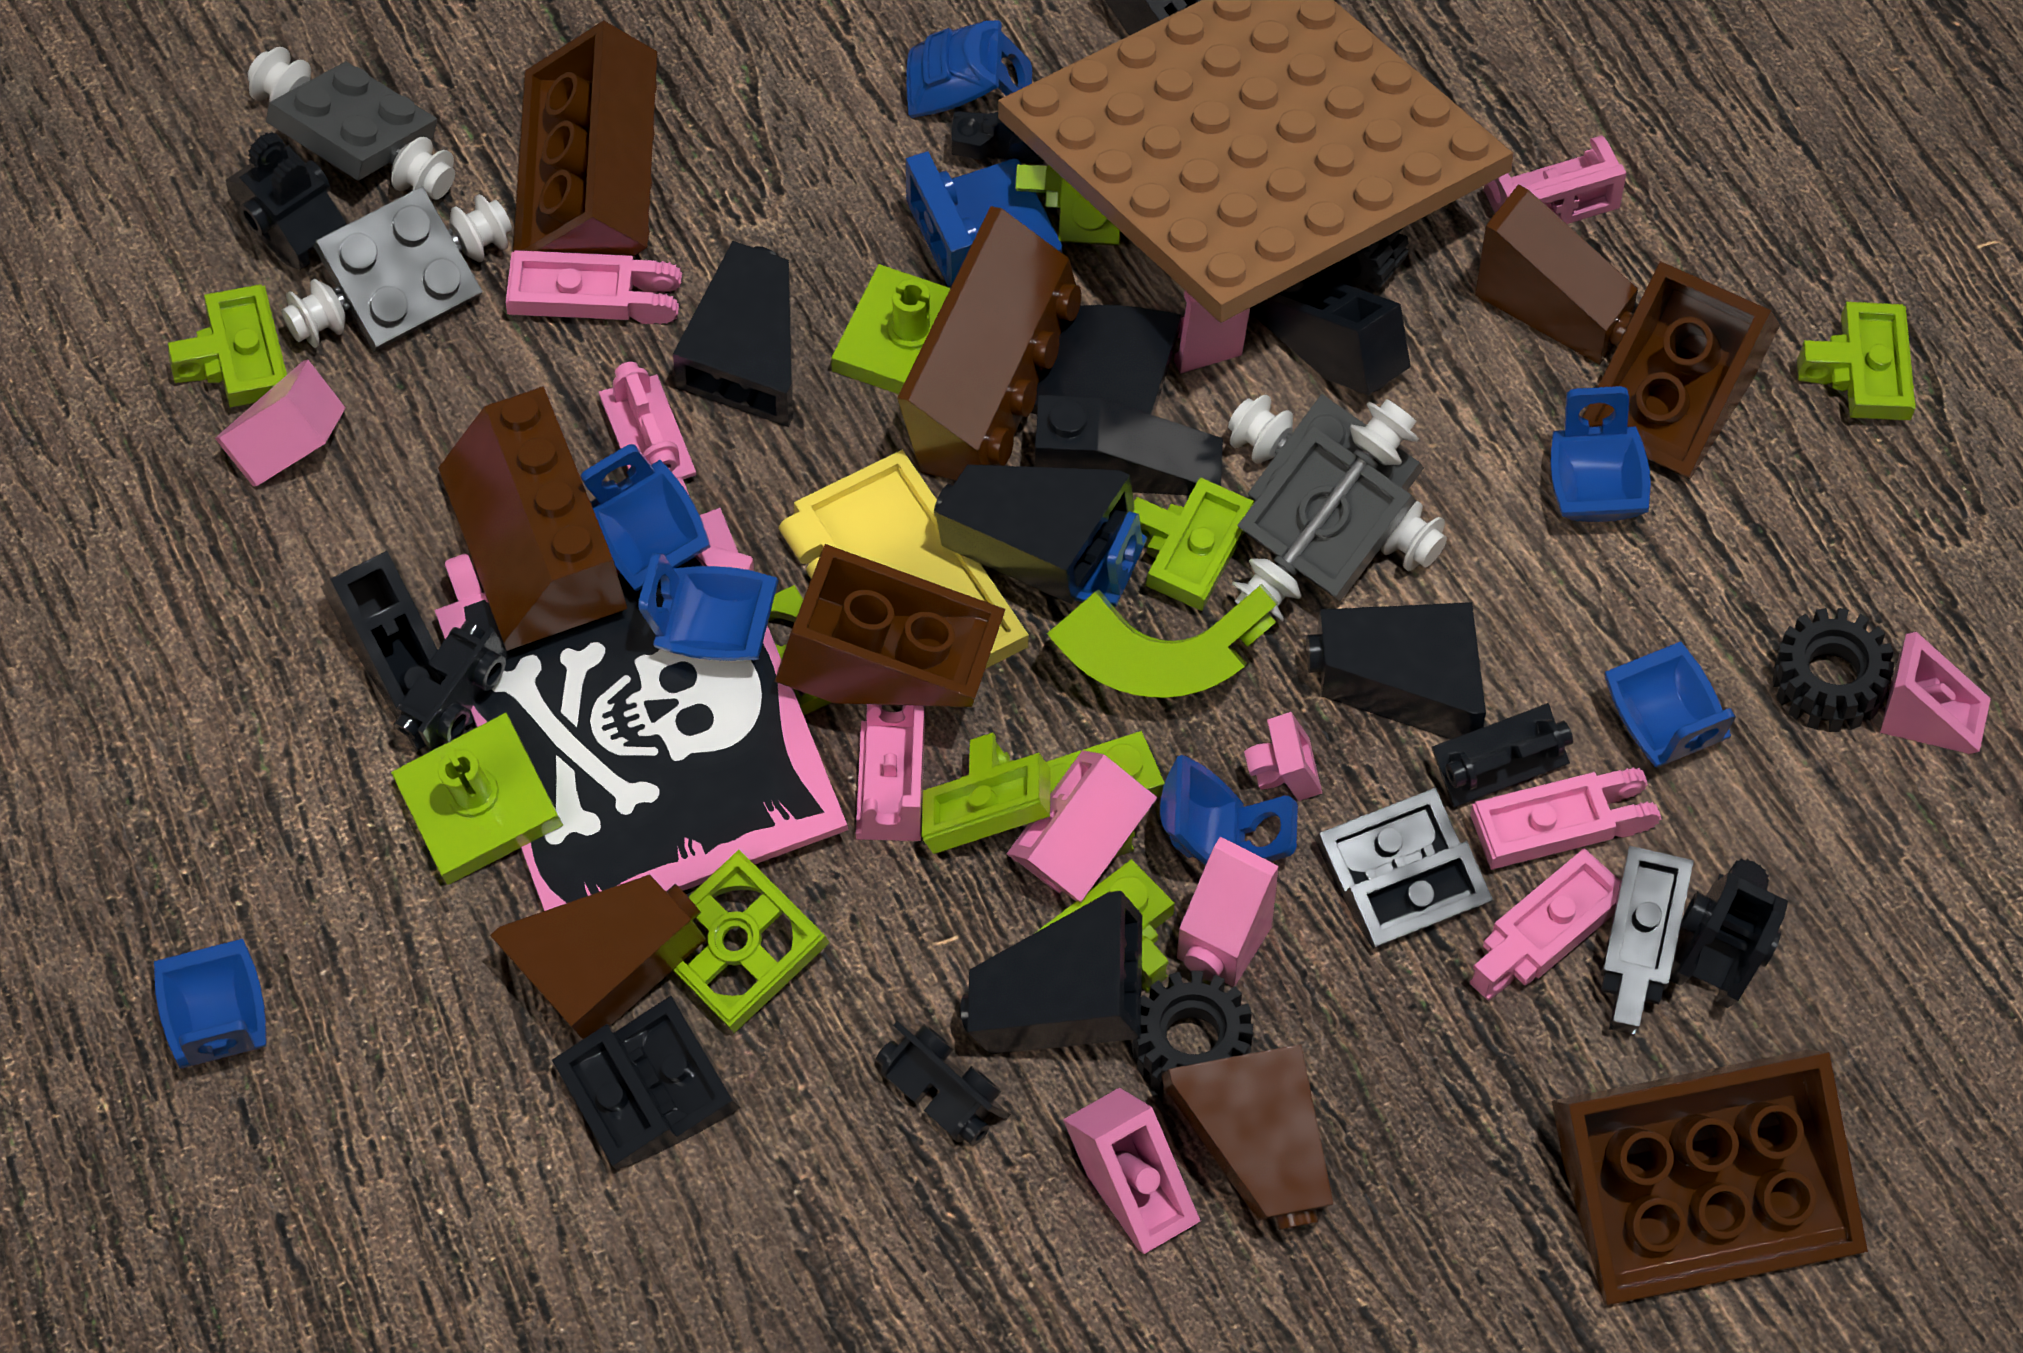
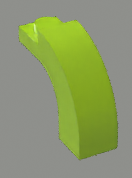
(1142, 665)

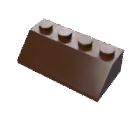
(587, 147)
(988, 348)
(529, 522)

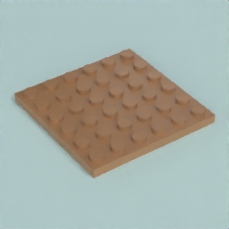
(1253, 143)

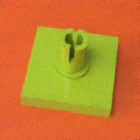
(888, 328)
(477, 798)

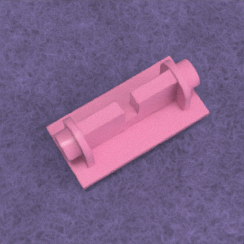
(644, 418)

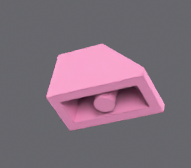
(1228, 913)
(1132, 1168)

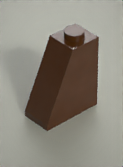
(1553, 278)
(603, 949)
(1260, 1129)

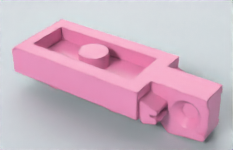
(1547, 924)

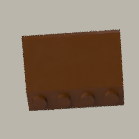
(1711, 1175)

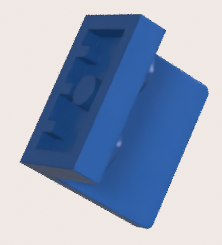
(955, 208)

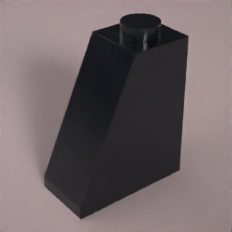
(741, 337)
(1035, 521)
(1403, 664)
(1062, 983)

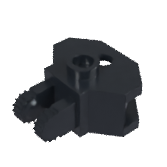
(284, 200)
(1730, 931)

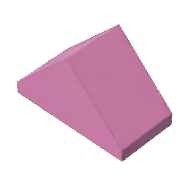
(283, 425)
(1934, 700)

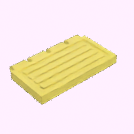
(890, 519)

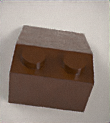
(1685, 365)
(886, 637)

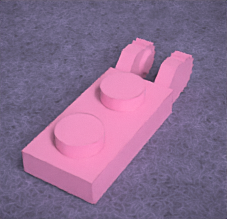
(591, 286)
(1561, 816)

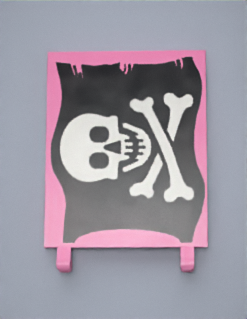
(652, 751)

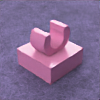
(1286, 759)

